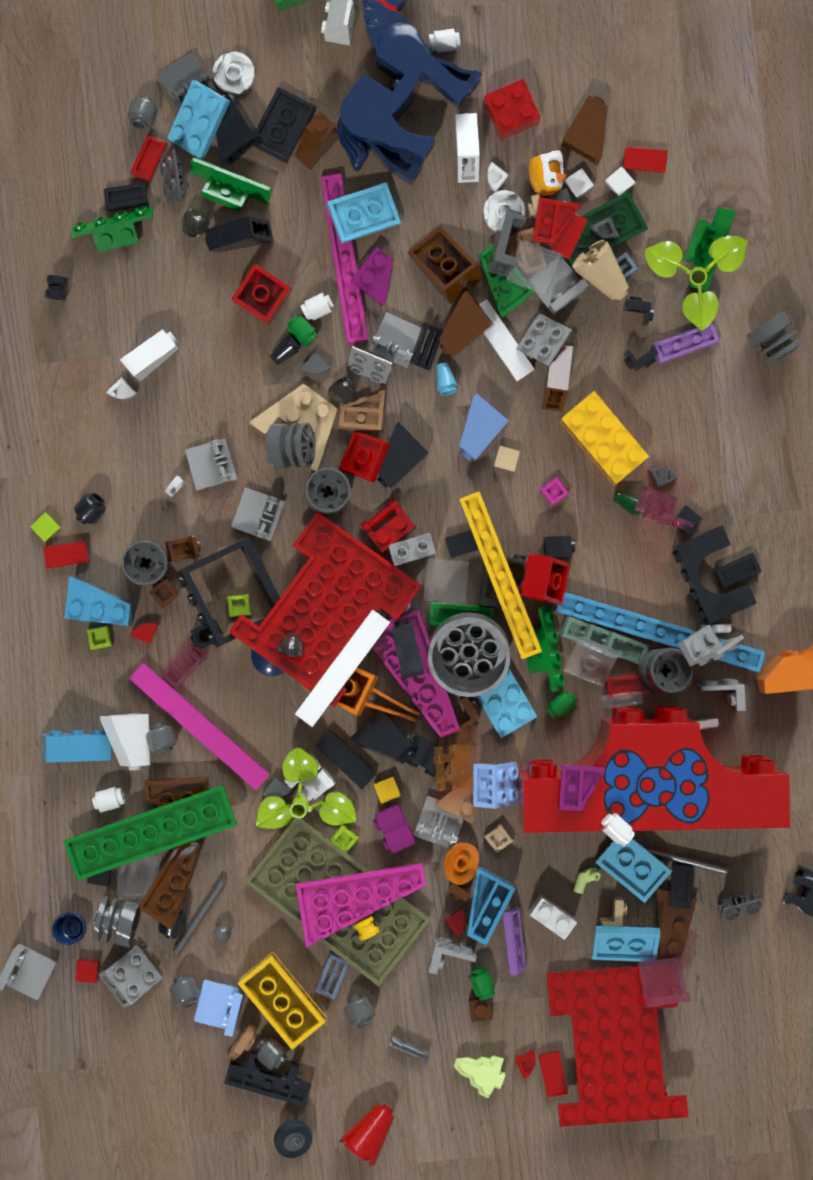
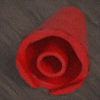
(369, 1134)

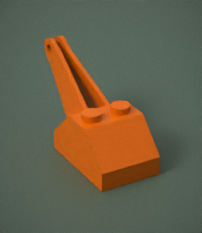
(787, 672)
(358, 692)

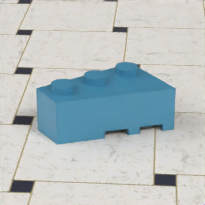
(93, 604)
(75, 746)
(488, 904)

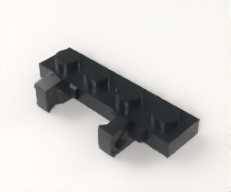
(282, 1087)

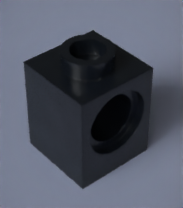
(559, 546)
(196, 636)

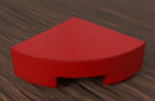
(145, 632)
(457, 921)
(526, 1063)

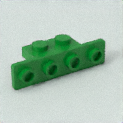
(228, 187)
(113, 231)
(703, 237)
(549, 658)

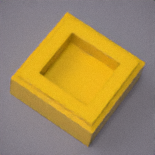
(387, 789)

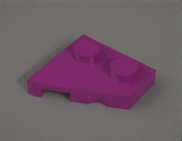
(374, 275)
(577, 785)

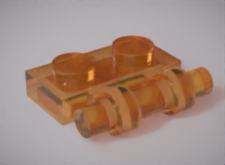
(459, 766)

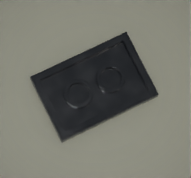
(283, 124)

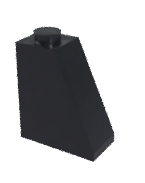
(236, 132)
(238, 234)
(401, 457)
(407, 649)
(385, 738)

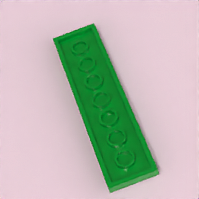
(150, 832)

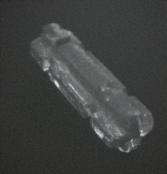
(623, 699)

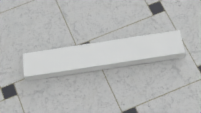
(342, 668)

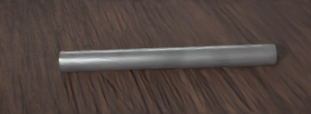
(688, 860)
(199, 916)

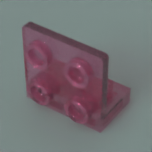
(659, 506)
(663, 982)

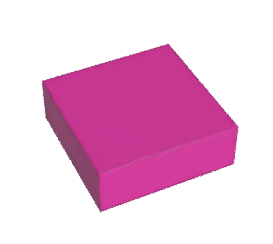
(554, 491)

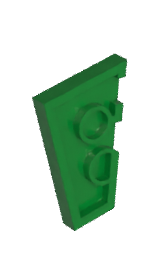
(506, 294)
(441, 611)

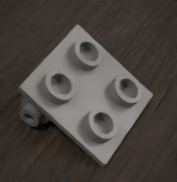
(544, 339)
(395, 340)
(369, 365)
(211, 464)
(258, 514)
(438, 825)

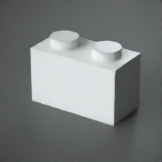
(552, 916)

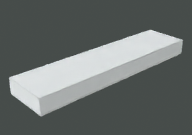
(506, 345)

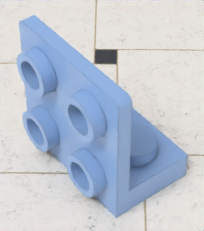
(495, 785)
(219, 1006)

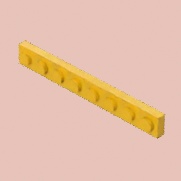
(500, 575)

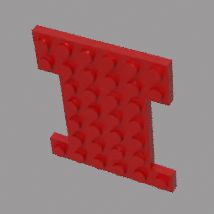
(327, 602)
(613, 1048)

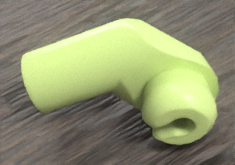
(585, 877)

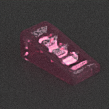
(196, 653)

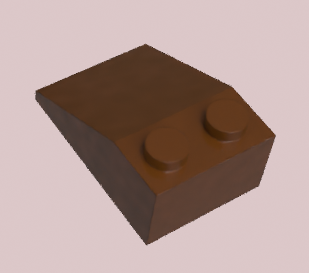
(445, 264)

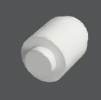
(444, 41)
(317, 306)
(108, 799)
(617, 829)

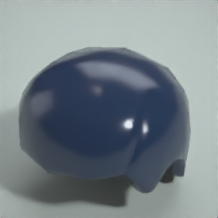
(69, 928)

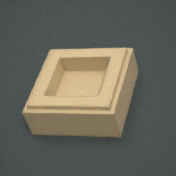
(506, 458)
(498, 838)

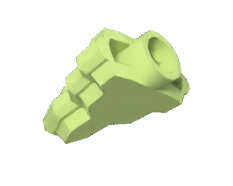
(483, 1073)

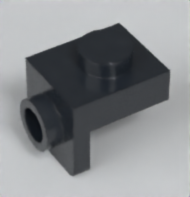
(636, 305)
(645, 360)

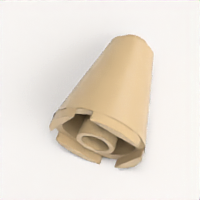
(602, 270)

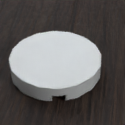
(234, 73)
(498, 204)

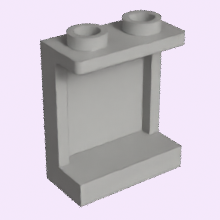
(412, 549)

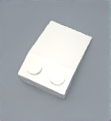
(340, 21)

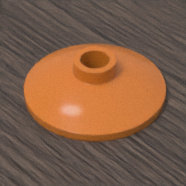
(461, 863)

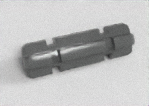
(409, 1049)

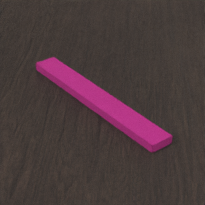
(345, 268)
(199, 726)

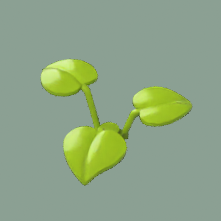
(698, 307)
(301, 767)

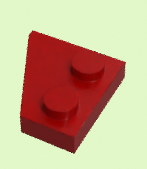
(552, 219)

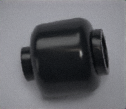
(90, 508)
(179, 929)

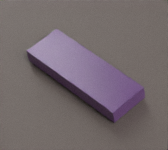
(685, 343)
(514, 941)

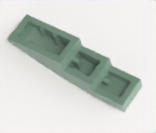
(628, 648)

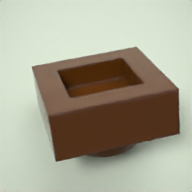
(164, 593)
(459, 892)
(480, 1009)

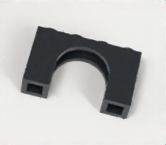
(711, 605)

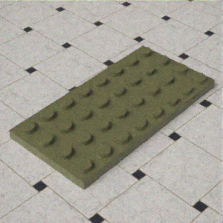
(309, 855)

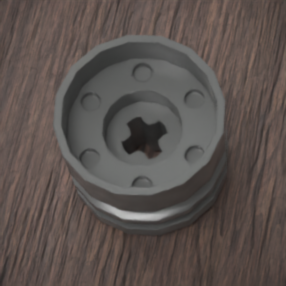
(774, 338)
(290, 445)
(338, 486)
(133, 558)
(675, 675)
(116, 921)

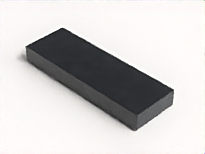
(346, 760)

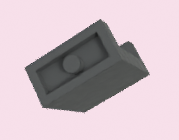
(498, 261)

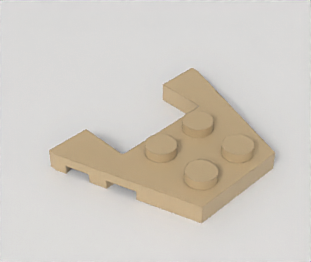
(302, 407)

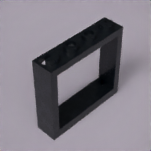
(196, 600)

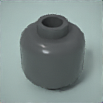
(142, 113)
(160, 738)
(185, 991)
(359, 1011)
(272, 1053)

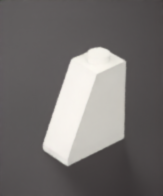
(467, 147)
(150, 354)
(128, 738)

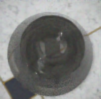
(194, 223)
(342, 390)
(291, 646)

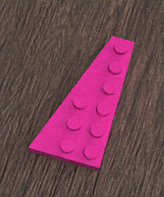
(422, 689)
(343, 900)

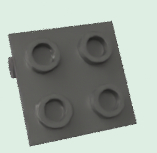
(179, 77)
(172, 171)
(751, 905)

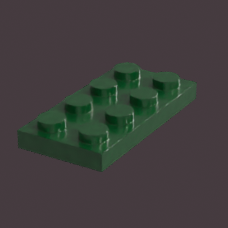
(624, 217)

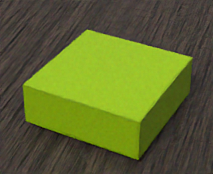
(45, 527)
(239, 605)
(99, 637)
(344, 838)

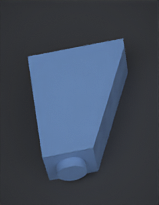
(480, 428)

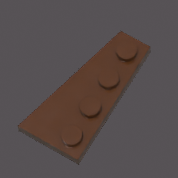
(171, 885)

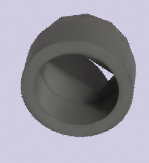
(223, 933)

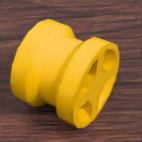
(366, 928)

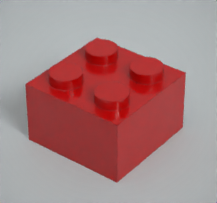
(511, 109)
(261, 294)
(545, 579)

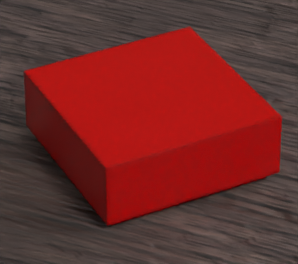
(87, 970)

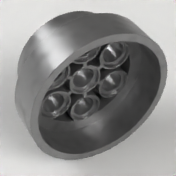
(475, 680)

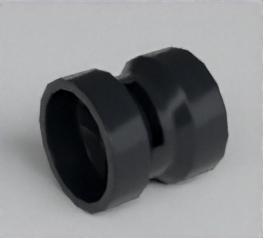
(56, 287)

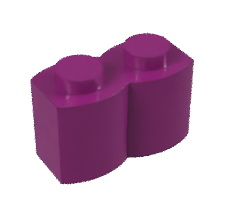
(395, 828)

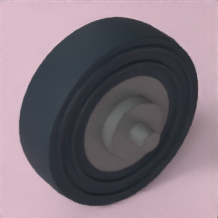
(293, 1139)

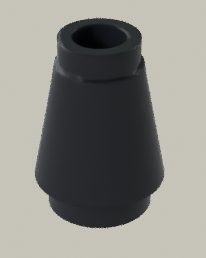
(285, 349)

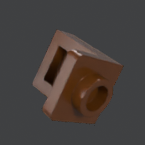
(183, 549)
(470, 707)

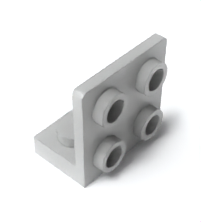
(563, 289)
(705, 645)
(734, 697)
(444, 946)
(27, 971)
(130, 976)

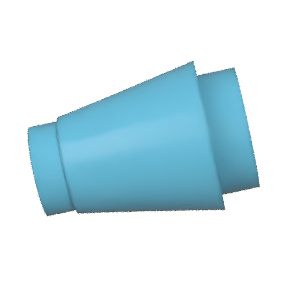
(445, 380)

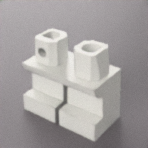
(318, 785)

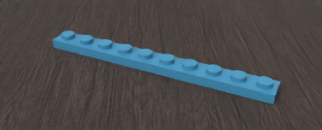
(649, 628)

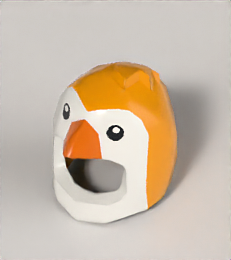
(545, 177)

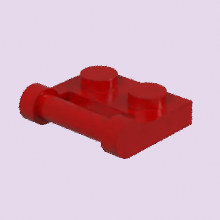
(392, 531)

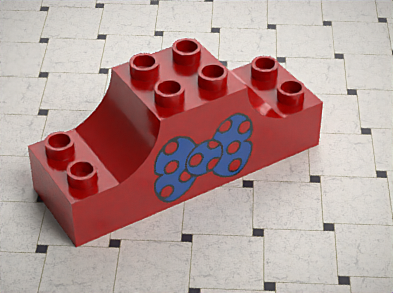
(657, 780)

